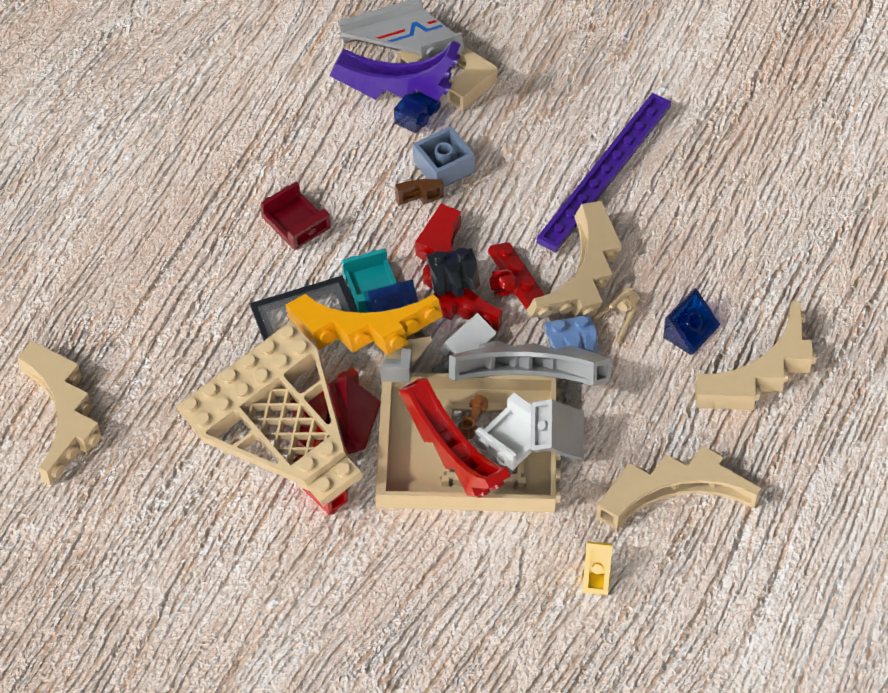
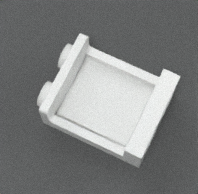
(508, 434)

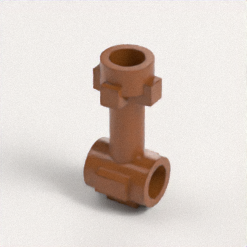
(467, 424)

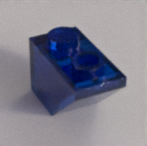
(415, 110)

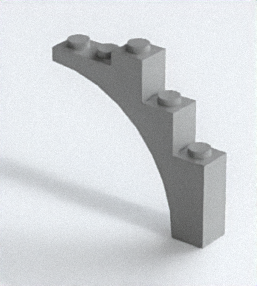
(531, 359)

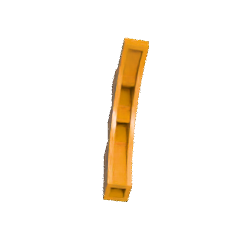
(355, 330)

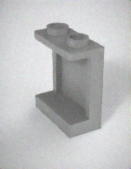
(557, 429)

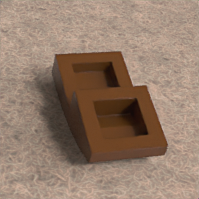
(425, 189)

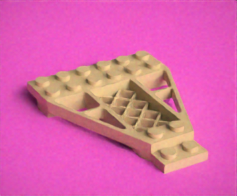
(259, 378)

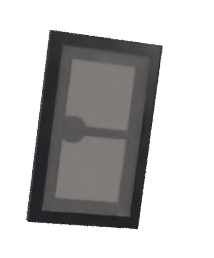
(272, 313)

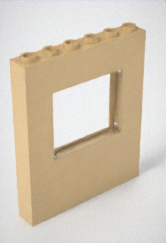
(413, 473)

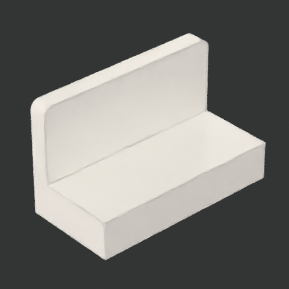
(469, 336)

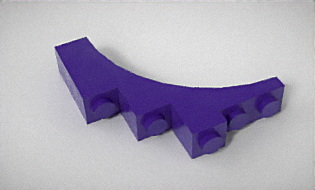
(376, 77)

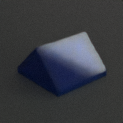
(690, 323)

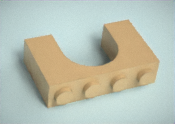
(472, 83)

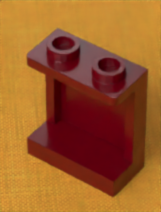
(294, 216)

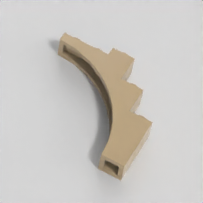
(598, 248)
(742, 386)
(73, 430)
(671, 477)

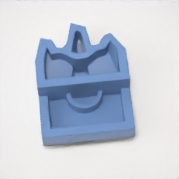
(573, 331)

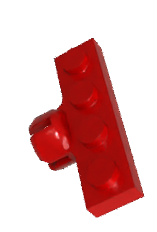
(512, 275)

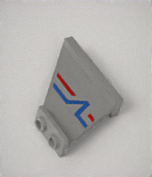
(401, 27)

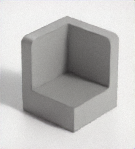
(397, 370)

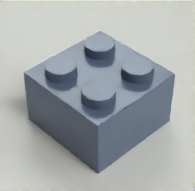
(444, 156)

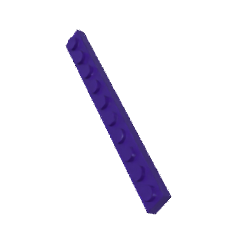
(604, 171)

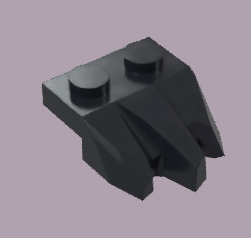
(453, 271)

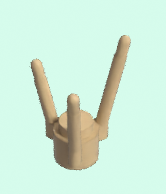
(625, 302)

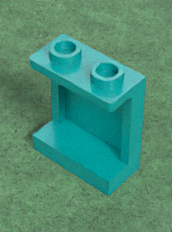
(366, 273)

